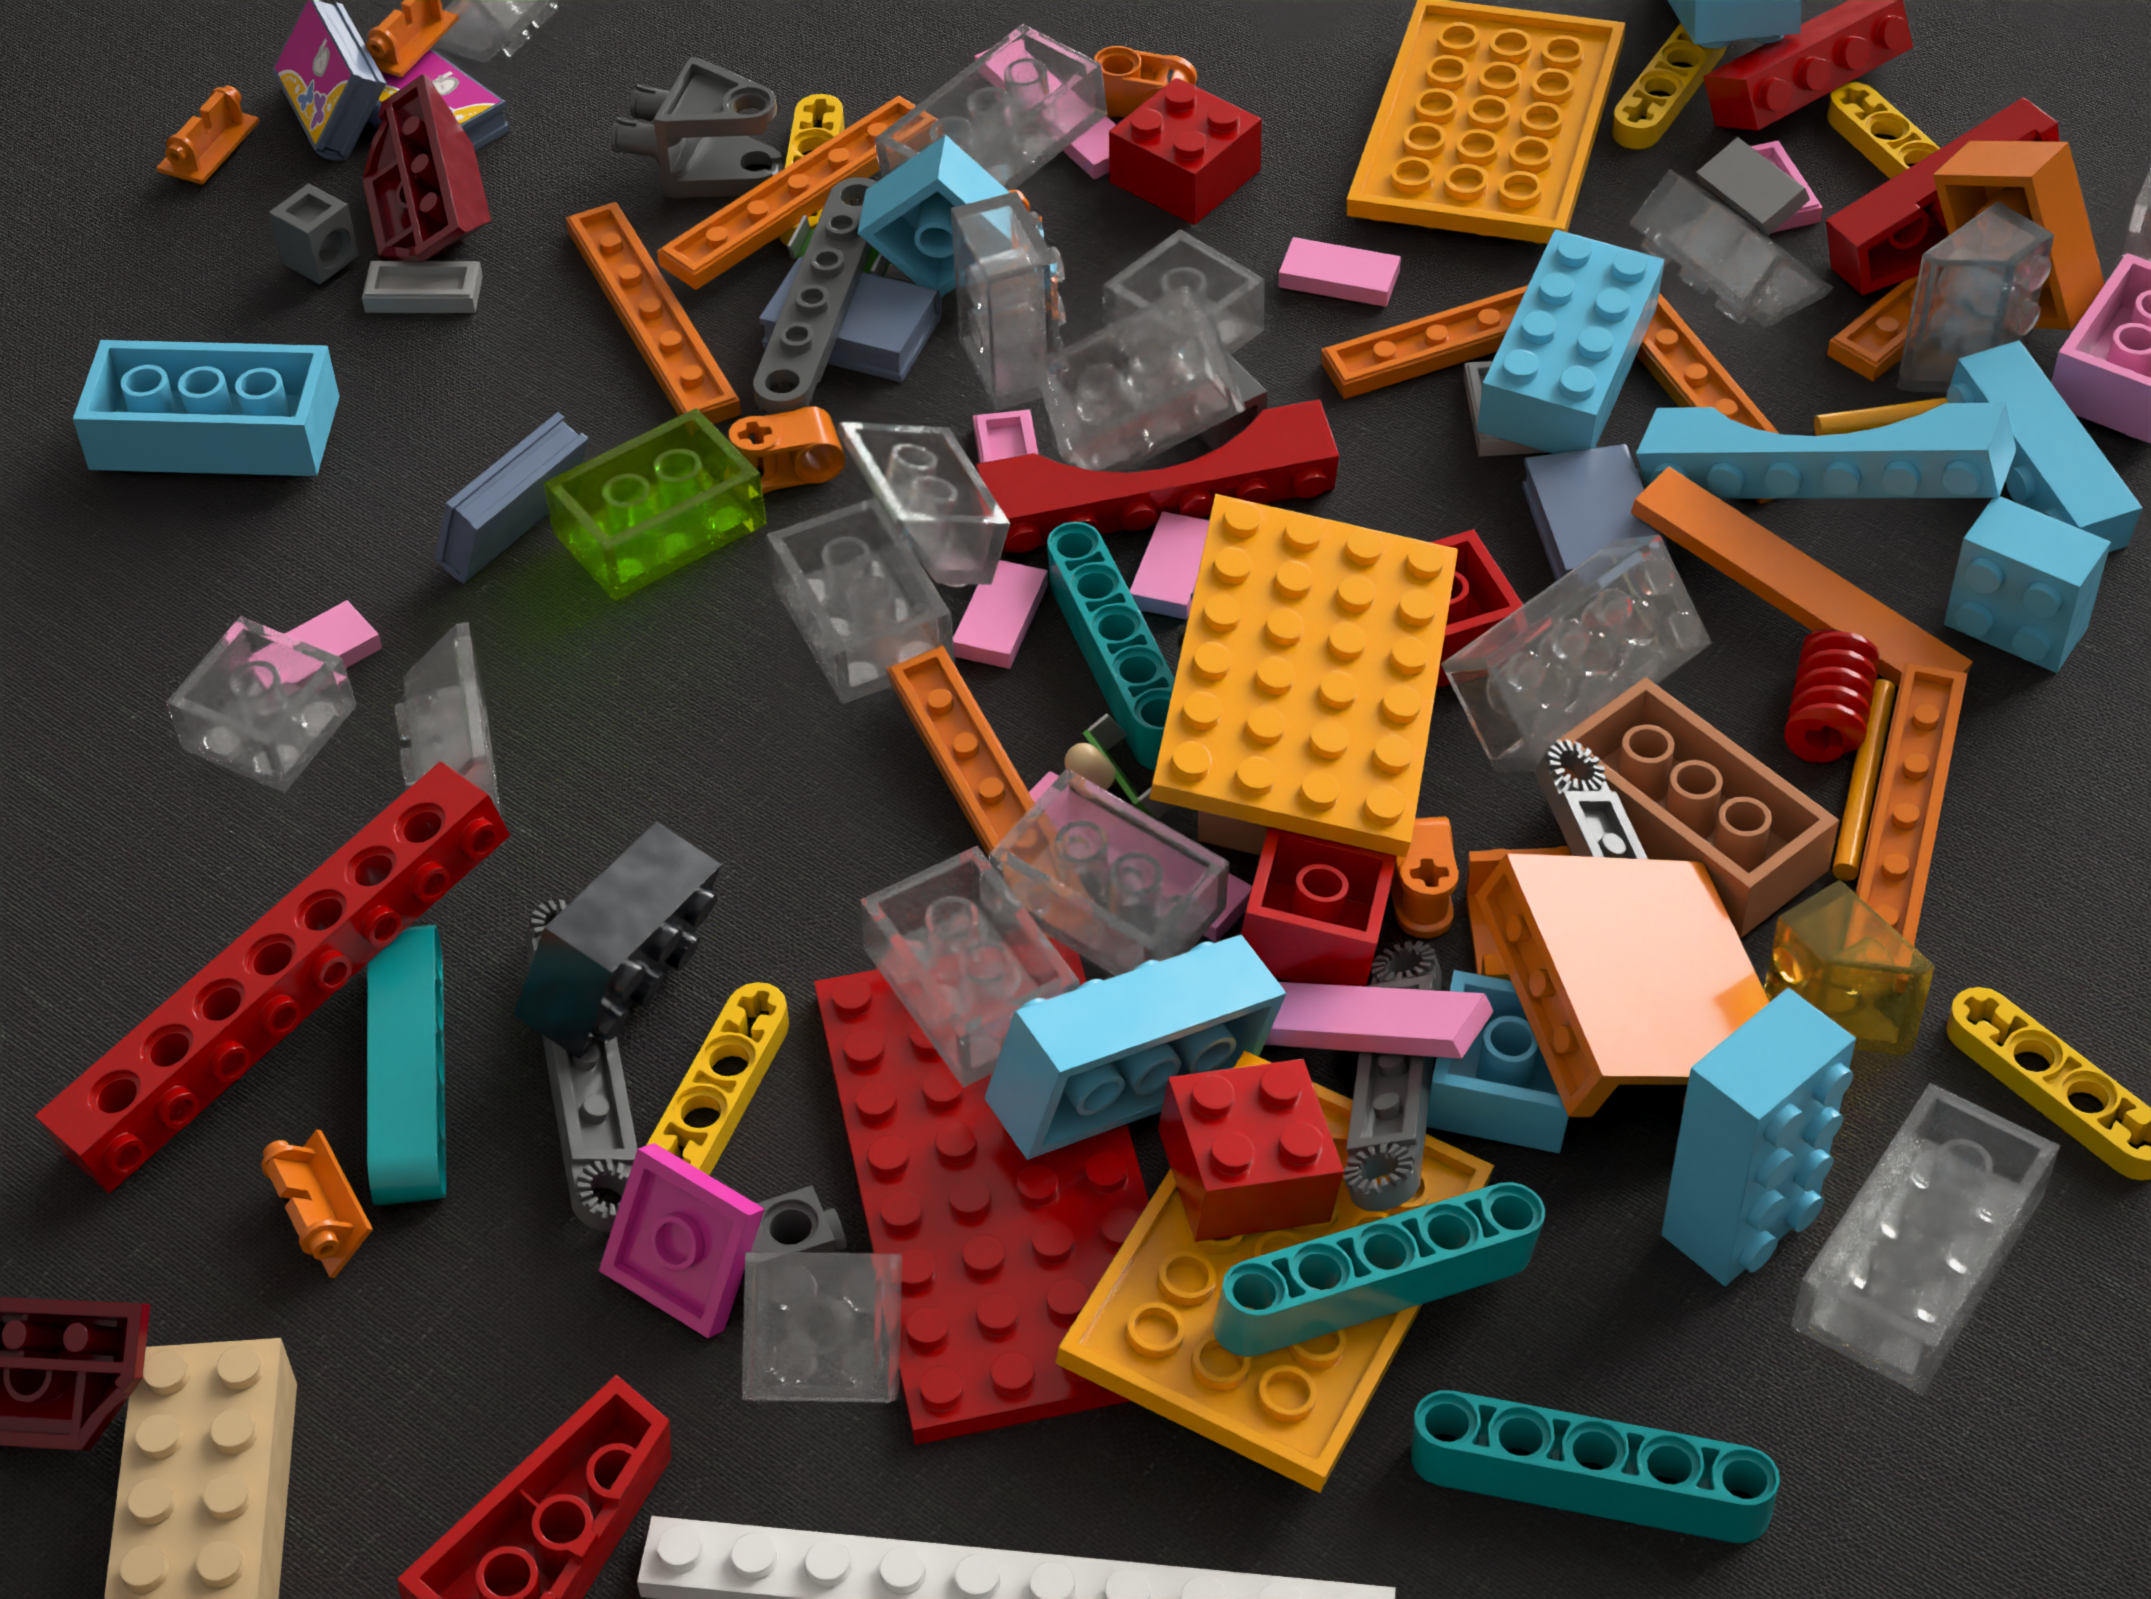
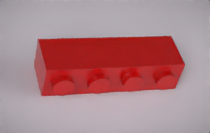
(1807, 65)

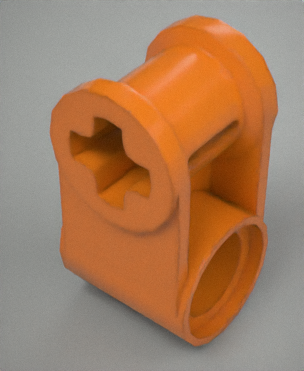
(1136, 76)
(790, 447)
(1426, 880)

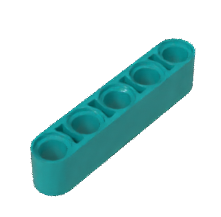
(1111, 636)
(406, 1070)
(1420, 1257)
(1619, 1492)

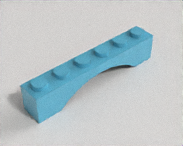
(1937, 454)

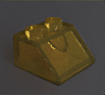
(1851, 969)

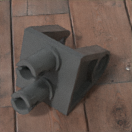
(700, 133)

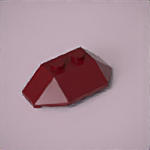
(422, 177)
(67, 1368)

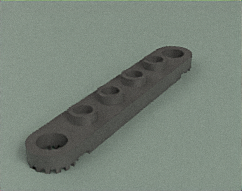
(815, 303)
(1587, 811)
(1391, 1097)
(589, 1110)

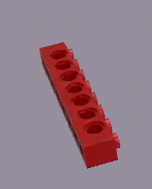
(273, 976)

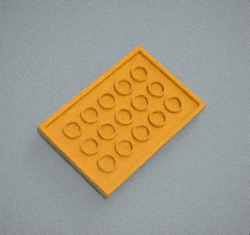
(1487, 120)
(1307, 676)
(1156, 1307)

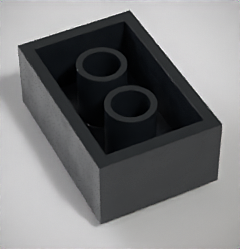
(618, 941)

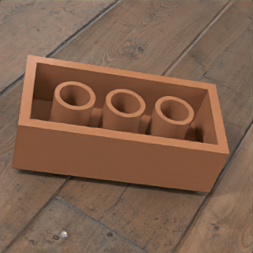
(1708, 802)

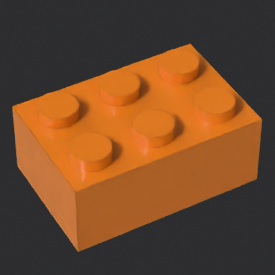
(2043, 187)

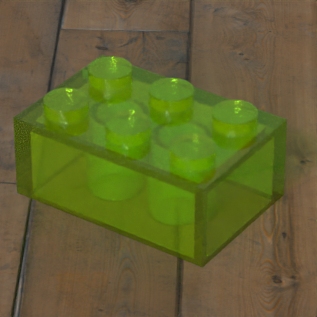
(655, 503)

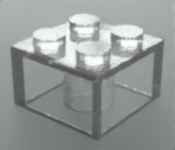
(1222, 286)
(262, 704)
(822, 1327)

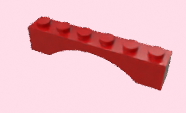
(1275, 458)

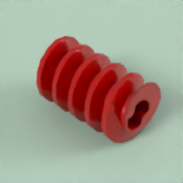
(1831, 695)

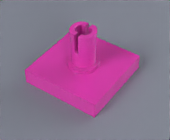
(681, 1240)

